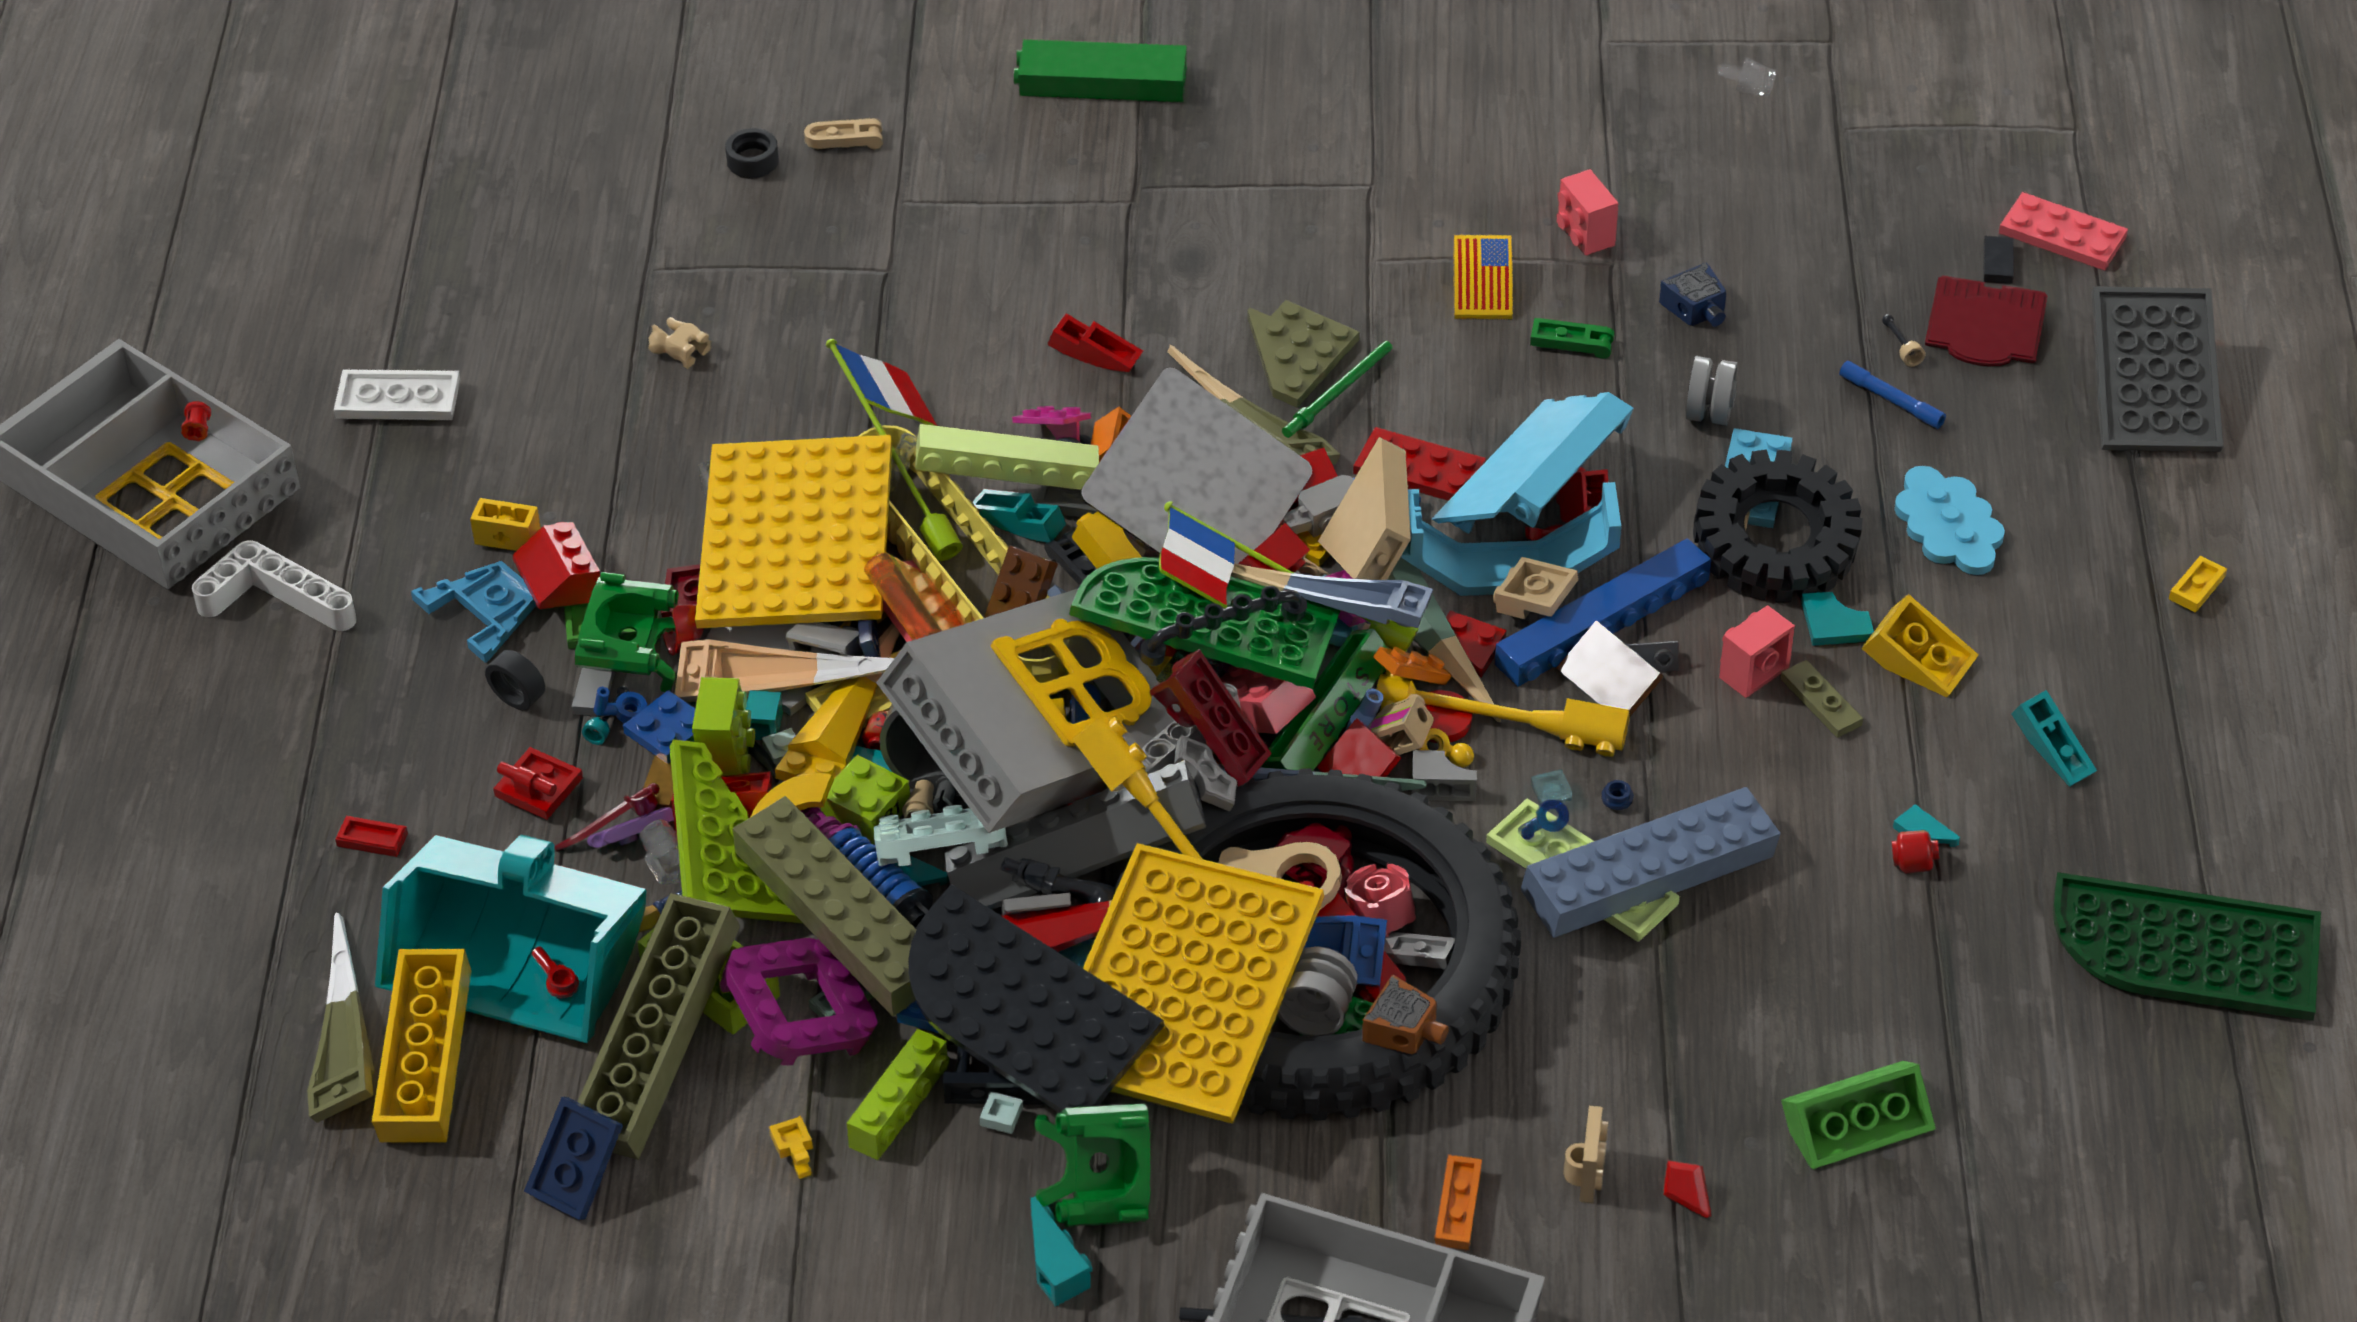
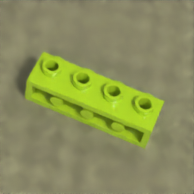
(897, 1094)

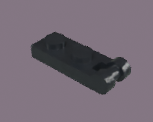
(1070, 557)

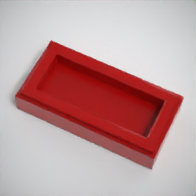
(371, 836)

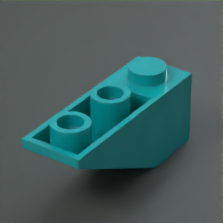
(1059, 1266)

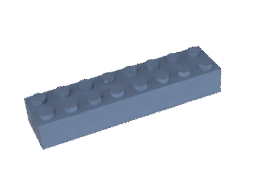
(1649, 861)

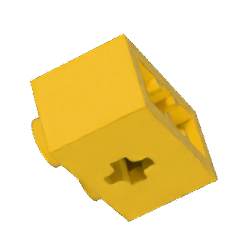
(503, 524)

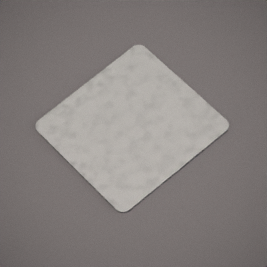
(1200, 457)

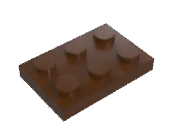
(1021, 581)

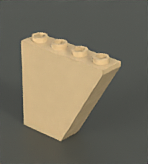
(1373, 517)

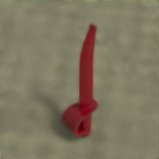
(641, 803)

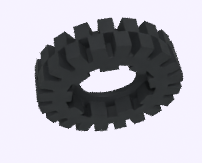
(1826, 505)

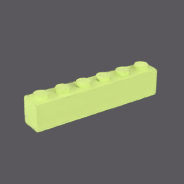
(1005, 457)

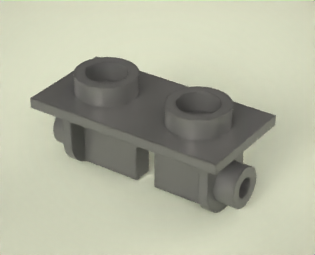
(1660, 655)

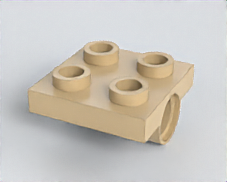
(1586, 1160)

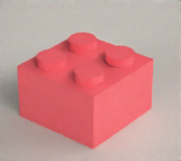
(1587, 212)
(1756, 651)

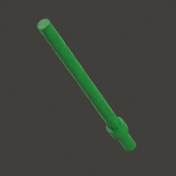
(1305, 416)

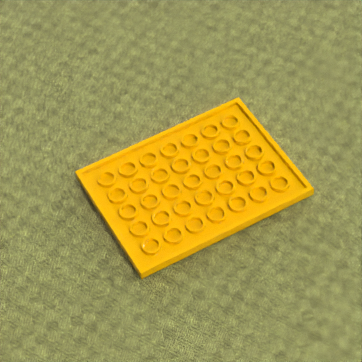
(793, 531)
(1210, 959)

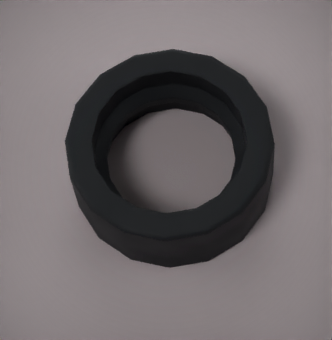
(752, 166)
(515, 679)

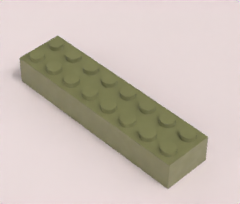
(830, 899)
(659, 1017)

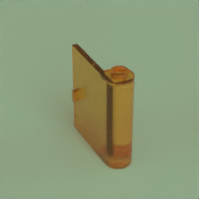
(911, 596)

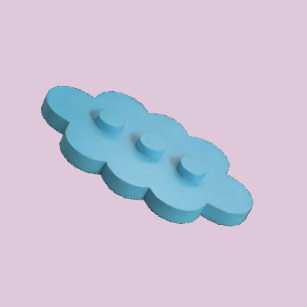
(1949, 520)

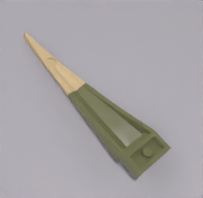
(1300, 442)

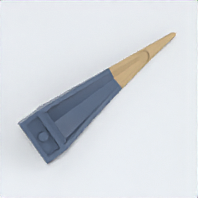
(1370, 599)

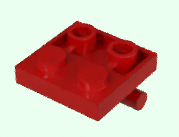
(537, 782)

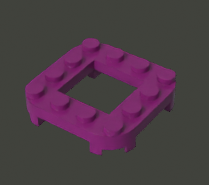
(788, 1040)

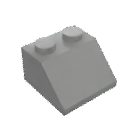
(824, 638)

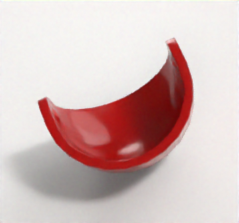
(685, 628)

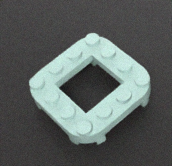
(923, 831)

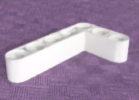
(259, 566)

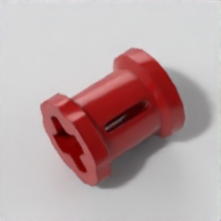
(196, 420)

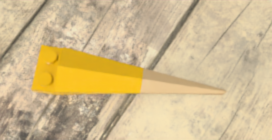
(833, 731)

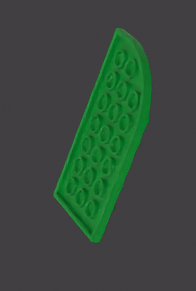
(1141, 601)

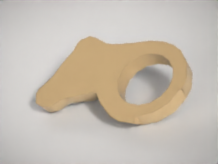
(1278, 860)

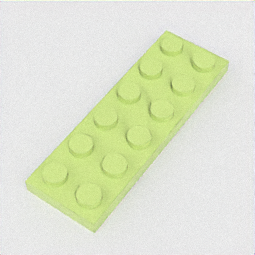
(1545, 844)

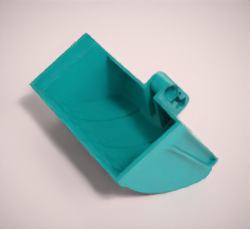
(499, 913)

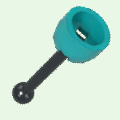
(600, 724)

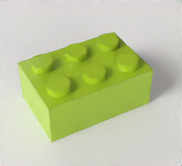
(724, 724)

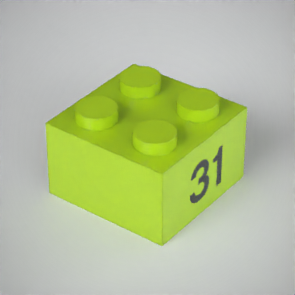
(865, 794)

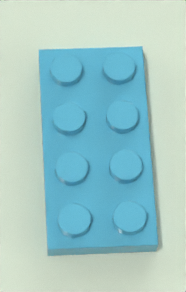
(1744, 443)

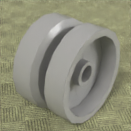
(1715, 391)

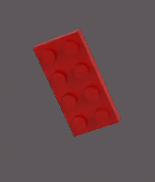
(1430, 466)

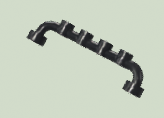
(1293, 609)

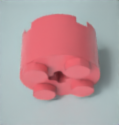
(1382, 895)

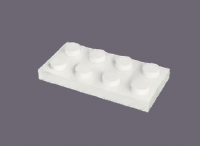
(397, 394)

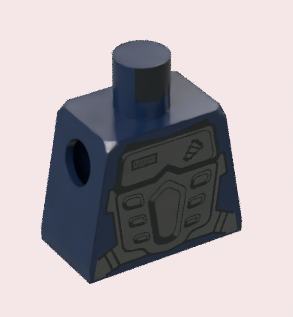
(1695, 296)

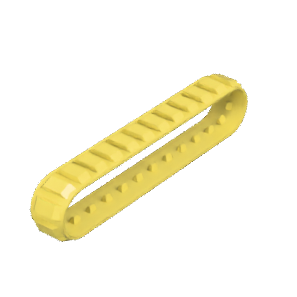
(979, 533)

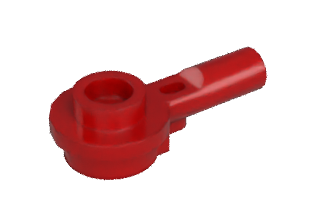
(561, 981)

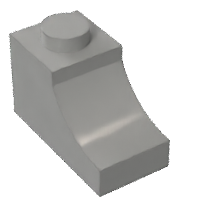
(1442, 777)

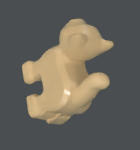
(681, 343)

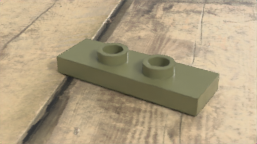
(1821, 698)

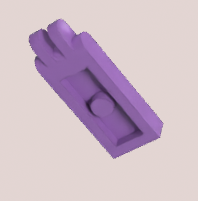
(627, 831)

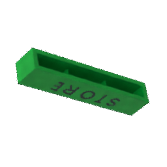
(1338, 695)

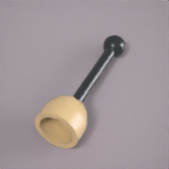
(1907, 347)

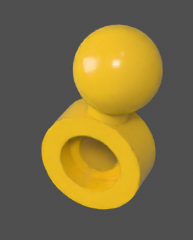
(1459, 754)

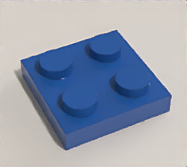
(661, 723)

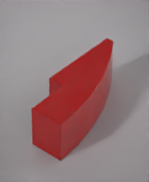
(1093, 345)

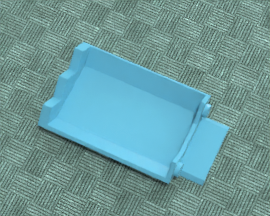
(1537, 460)

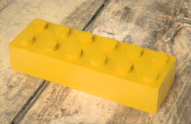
(422, 1045)

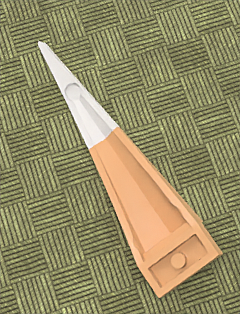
(765, 667)

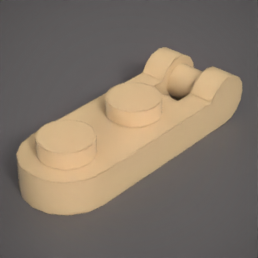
(844, 134)

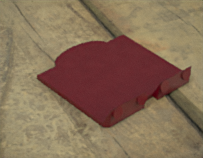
(1985, 322)

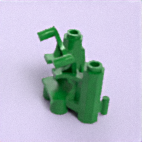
(626, 605)
(1119, 1191)

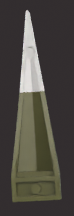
(344, 1056)

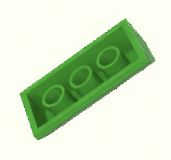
(1859, 1113)

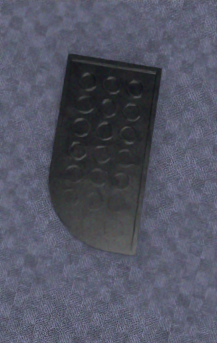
(1023, 1005)

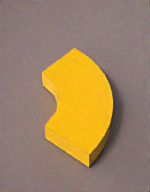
(802, 791)

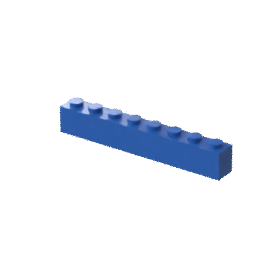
(1613, 605)

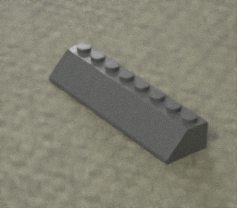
(1079, 836)

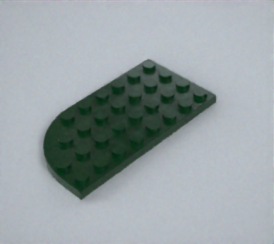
(2191, 945)

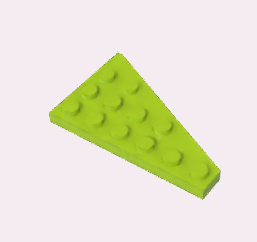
(705, 837)

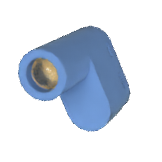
(1368, 708)

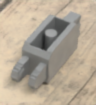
(1317, 506)

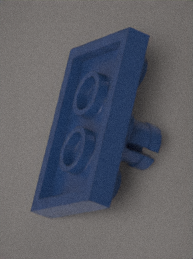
(573, 1158)

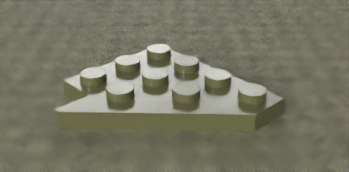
(1298, 349)

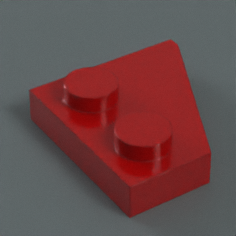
(1477, 639)

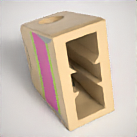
(1403, 724)

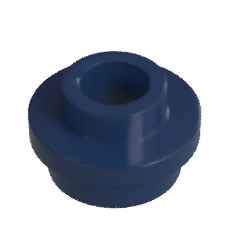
(1617, 795)

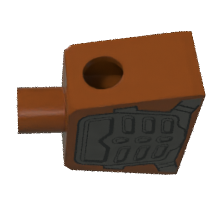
(1402, 1018)

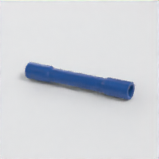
(1866, 380)

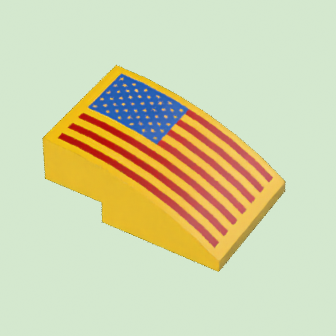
(1482, 277)

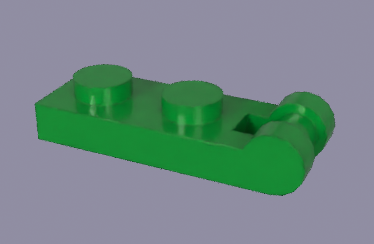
(1572, 336)

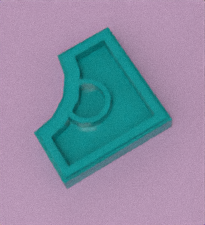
(1833, 622)

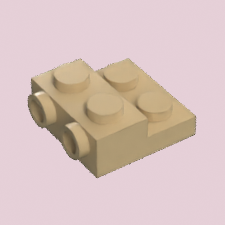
(1534, 588)

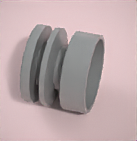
(1318, 992)

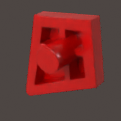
(1687, 1186)

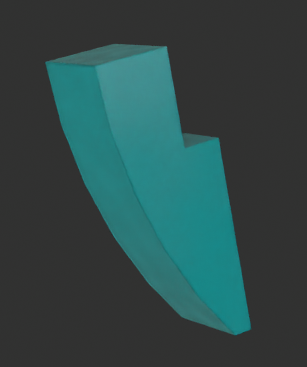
(1020, 514)

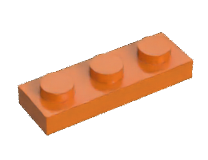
(1413, 665)
(1458, 1202)

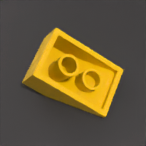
(1920, 648)

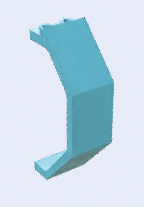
(1484, 566)

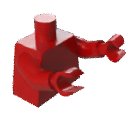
(1576, 497)

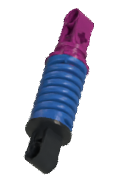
(889, 879)

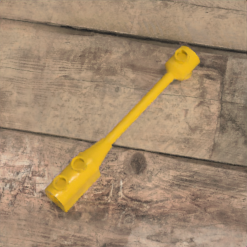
(1577, 724)
(1123, 767)

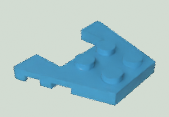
(492, 595)

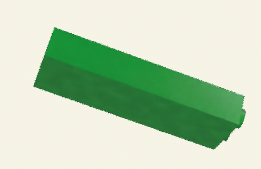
(1101, 70)

